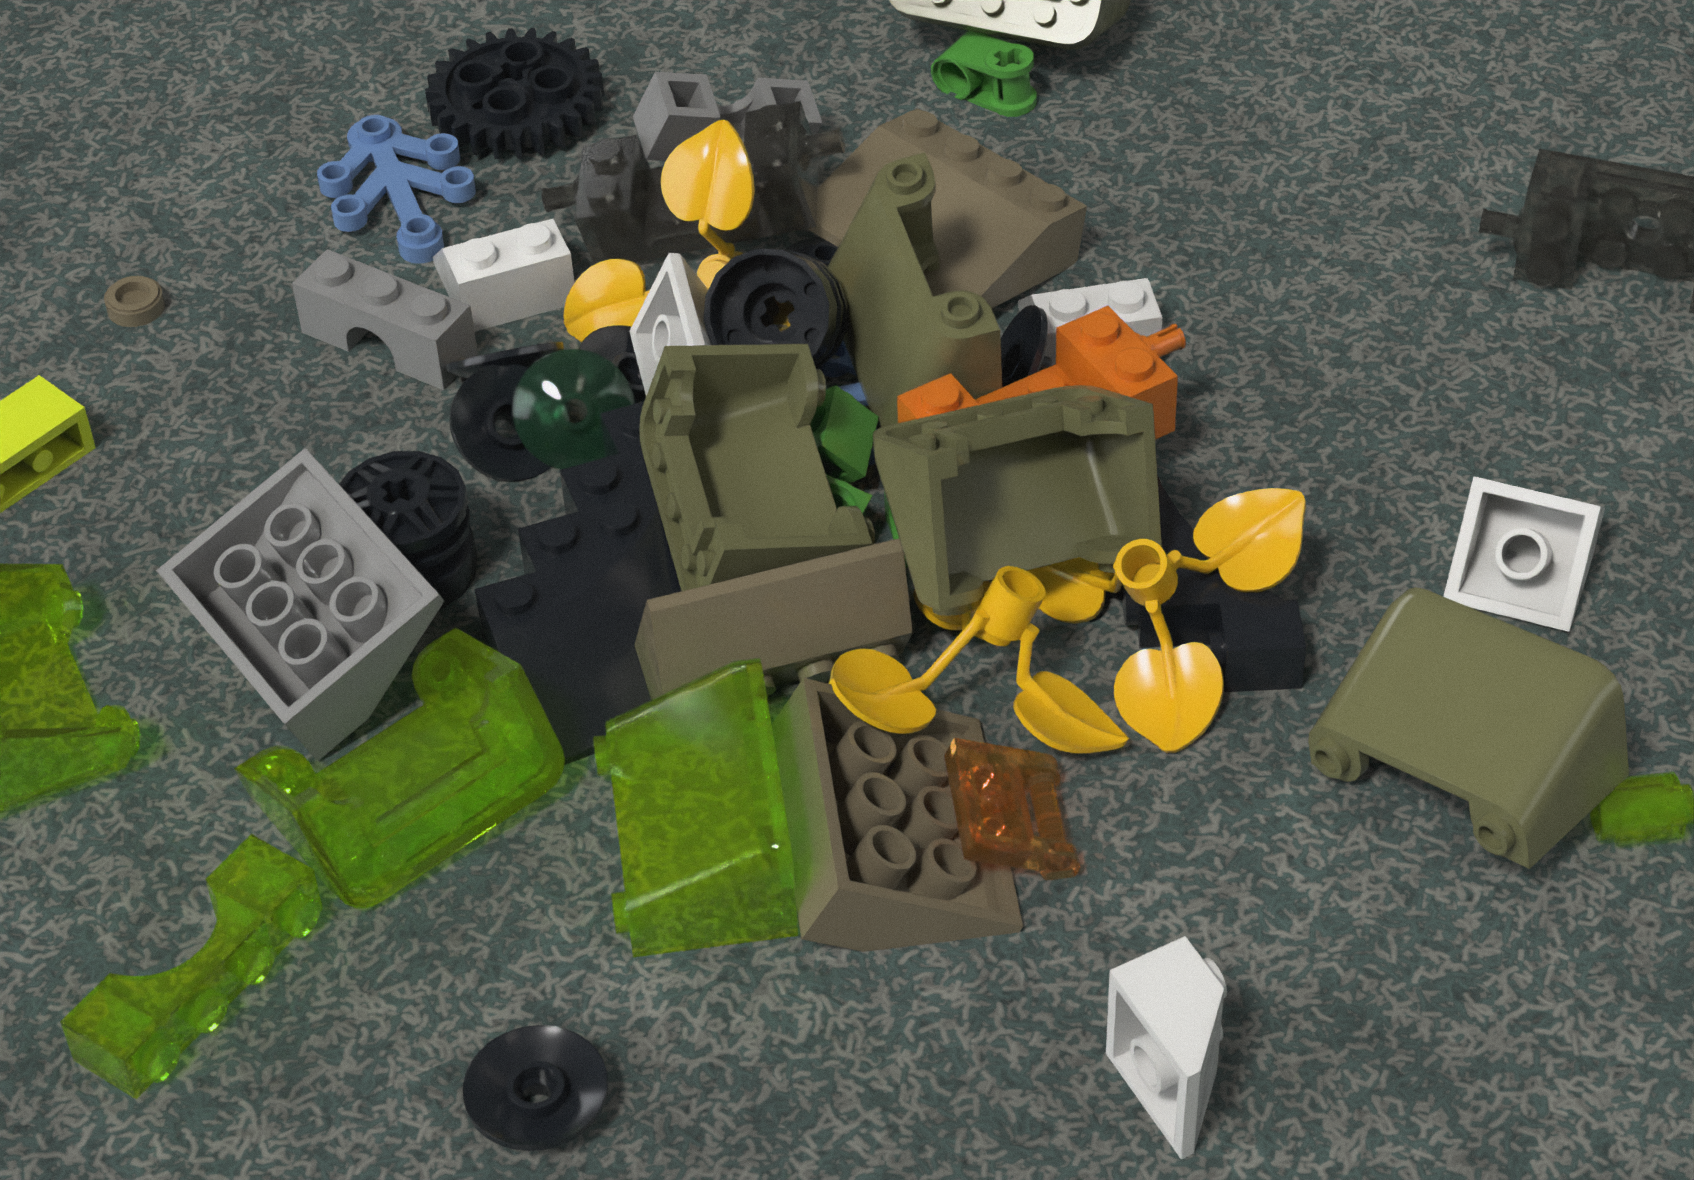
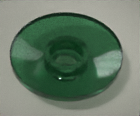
(548, 387)

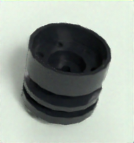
(745, 298)
(423, 512)

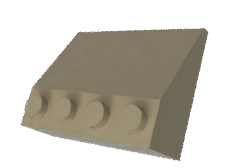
(990, 217)
(880, 831)

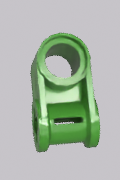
(987, 73)

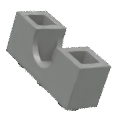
(684, 105)
(423, 329)

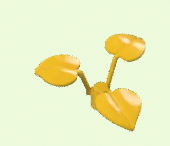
(701, 181)
(1178, 691)
(1049, 706)

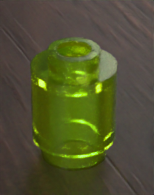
(1645, 810)

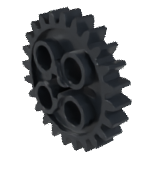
(515, 93)

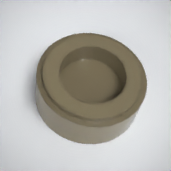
(134, 301)

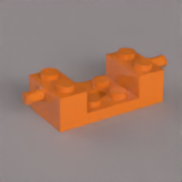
(1089, 352)

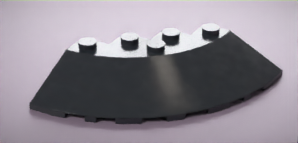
(586, 590)

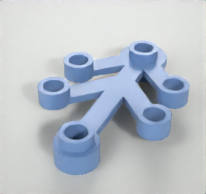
(378, 141)

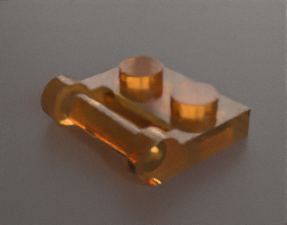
(994, 813)

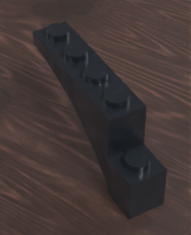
(1250, 633)

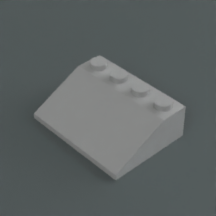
(306, 600)

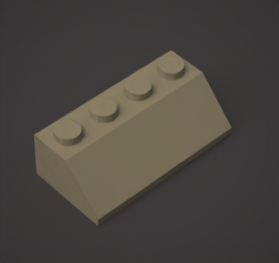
(786, 616)

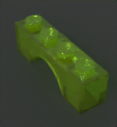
(140, 1025)

